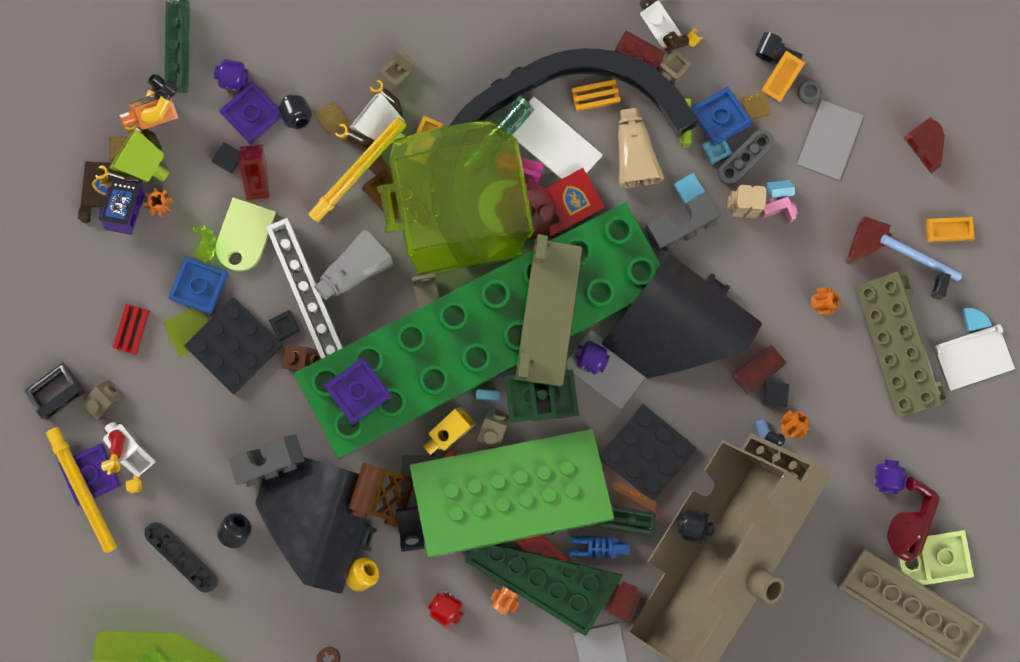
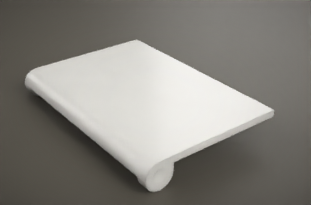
(974, 357)

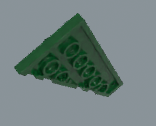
(557, 586)

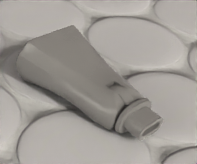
(357, 263)

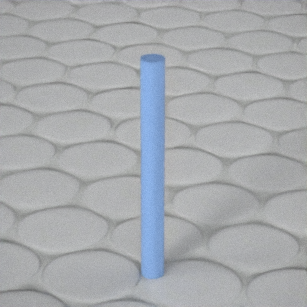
(920, 257)

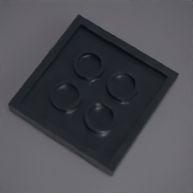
(233, 345)
(647, 452)

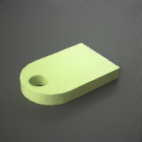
(244, 233)
(942, 559)

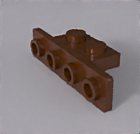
(383, 176)

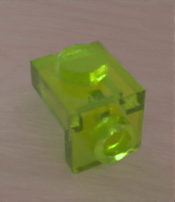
(206, 248)

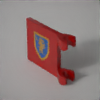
(573, 201)

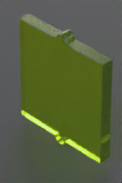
(183, 328)

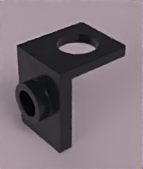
(410, 528)

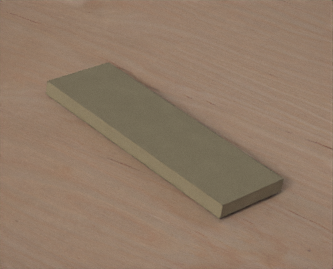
(911, 605)

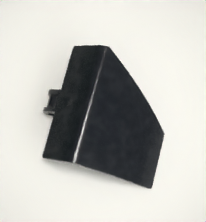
(680, 323)
(313, 522)

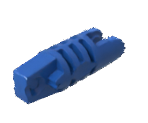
(599, 547)

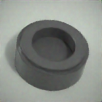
(809, 92)

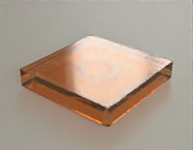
(633, 496)

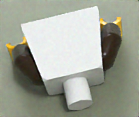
(664, 27)
(374, 118)

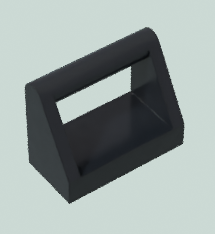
(62, 399)

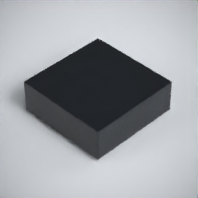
(227, 158)
(940, 286)
(284, 325)
(776, 394)

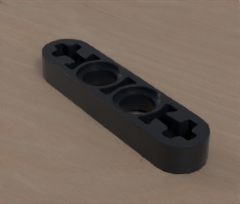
(179, 559)

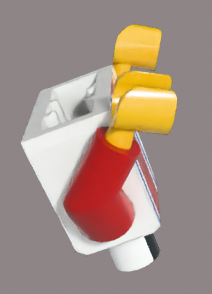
(129, 452)

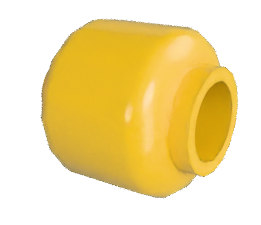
(362, 574)

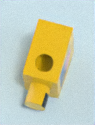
(456, 424)

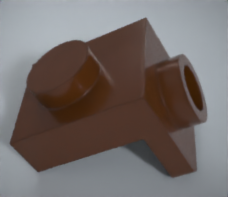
(299, 357)

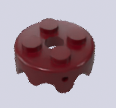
(542, 208)

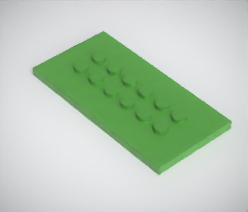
(510, 493)

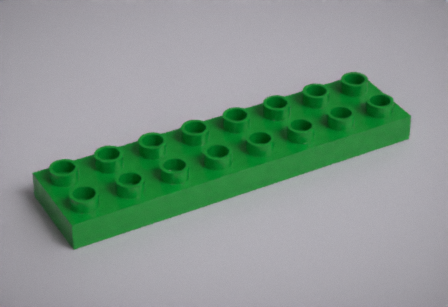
(476, 332)

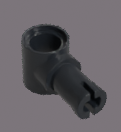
(772, 48)

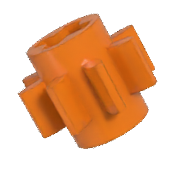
(160, 209)
(825, 301)
(795, 424)
(504, 600)

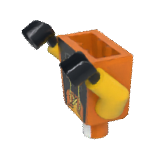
(154, 107)

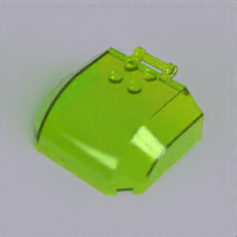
(458, 197)

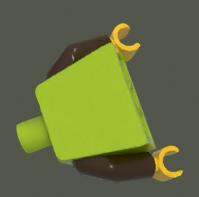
(137, 159)

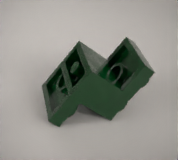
(540, 401)

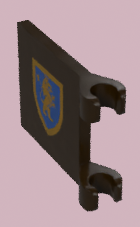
(93, 189)

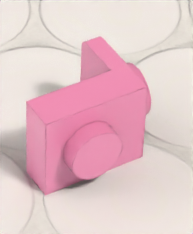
(775, 206)

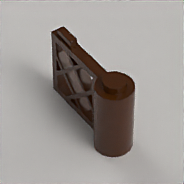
(370, 490)

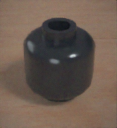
(295, 111)
(696, 526)
(234, 530)

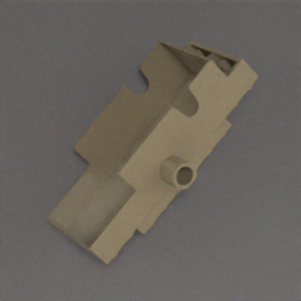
(711, 586)

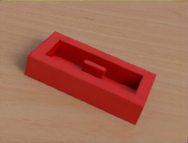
(123, 323)

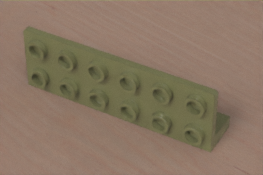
(548, 312)
(900, 344)

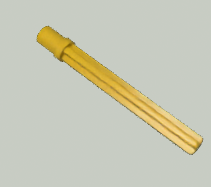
(327, 202)
(61, 449)

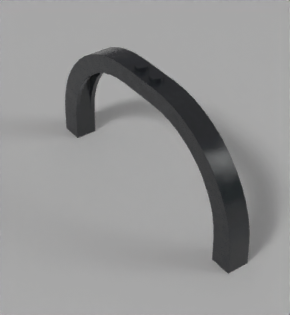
(583, 61)

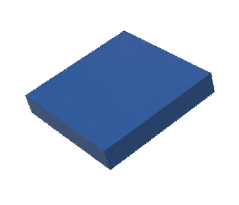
(721, 116)
(198, 285)

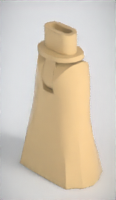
(636, 152)

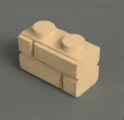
(747, 201)

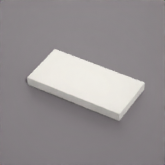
(555, 142)

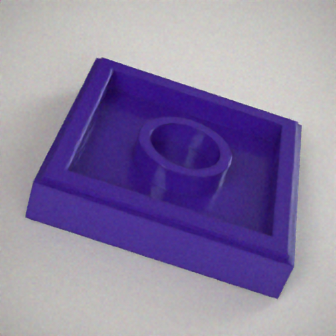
(251, 113)
(357, 391)
(97, 480)

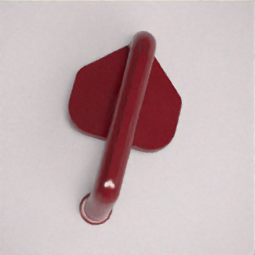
(911, 529)

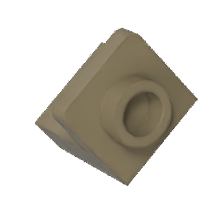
(674, 66)
(397, 70)
(102, 399)
(493, 428)

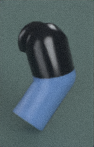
(765, 433)

